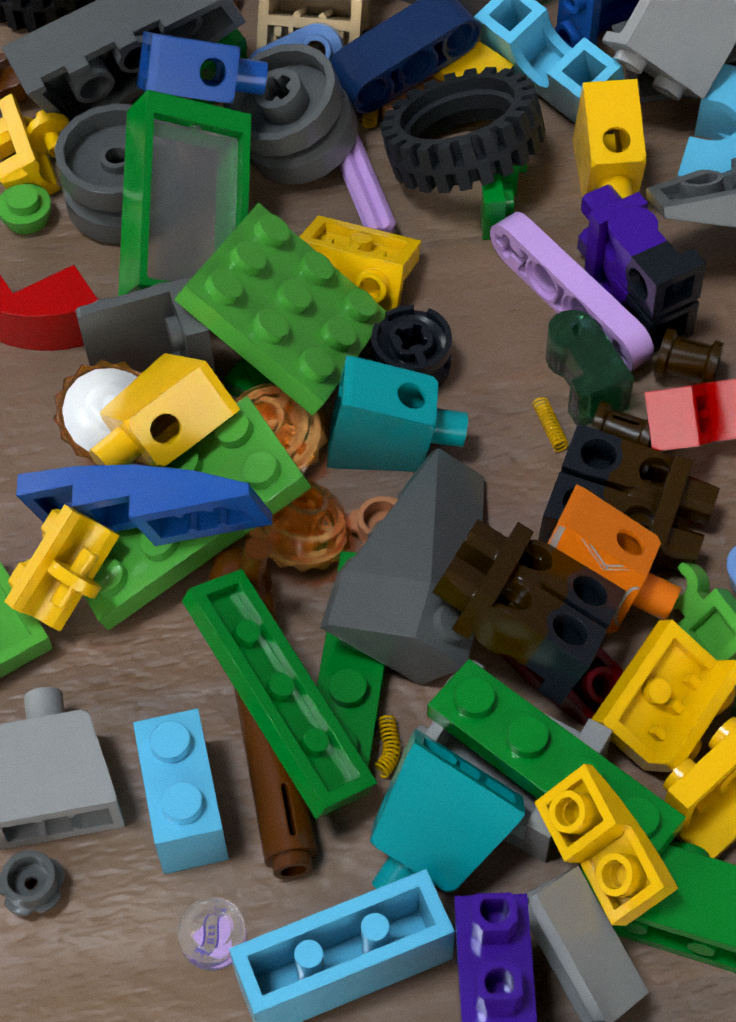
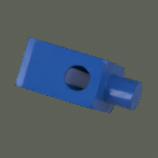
(174, 64)

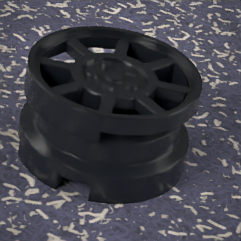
(414, 341)

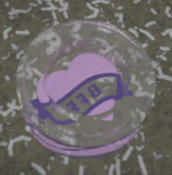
(208, 932)

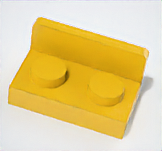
(366, 256)

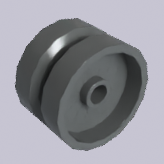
(302, 119)
(92, 170)

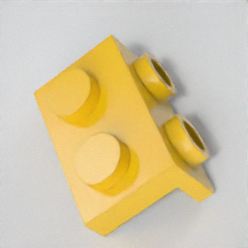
(667, 699)
(707, 794)

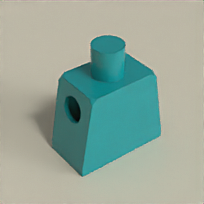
(388, 418)
(440, 816)

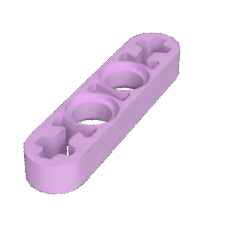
(568, 286)

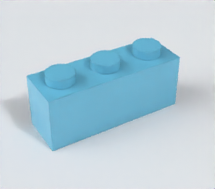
(344, 951)

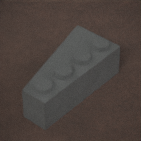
(96, 50)

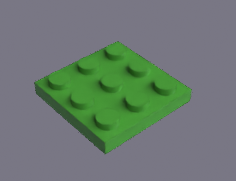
(282, 307)

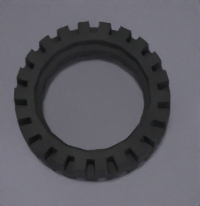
(468, 157)

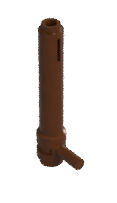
(280, 809)

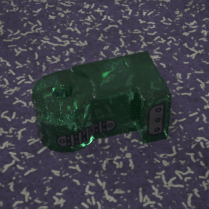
(588, 363)

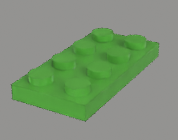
(237, 450)

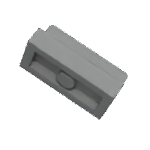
(583, 948)

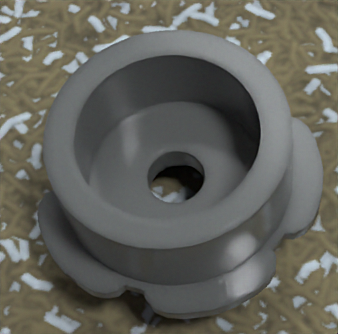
(21, 869)

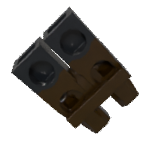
(638, 484)
(529, 603)

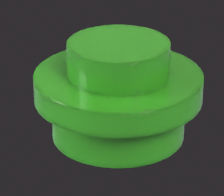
(25, 208)

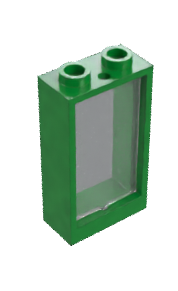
(180, 186)

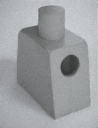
(53, 775)

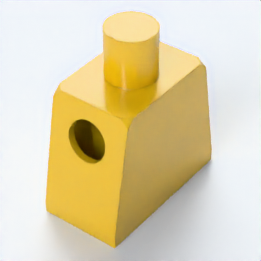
(615, 157)
(163, 413)

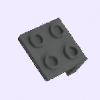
(143, 328)

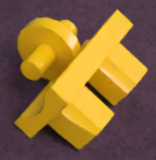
(32, 142)
(61, 567)

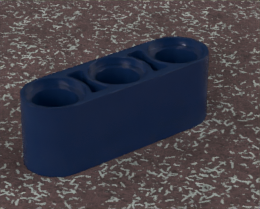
(404, 51)

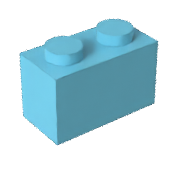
(180, 791)

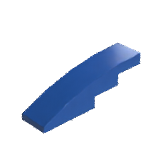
(160, 501)

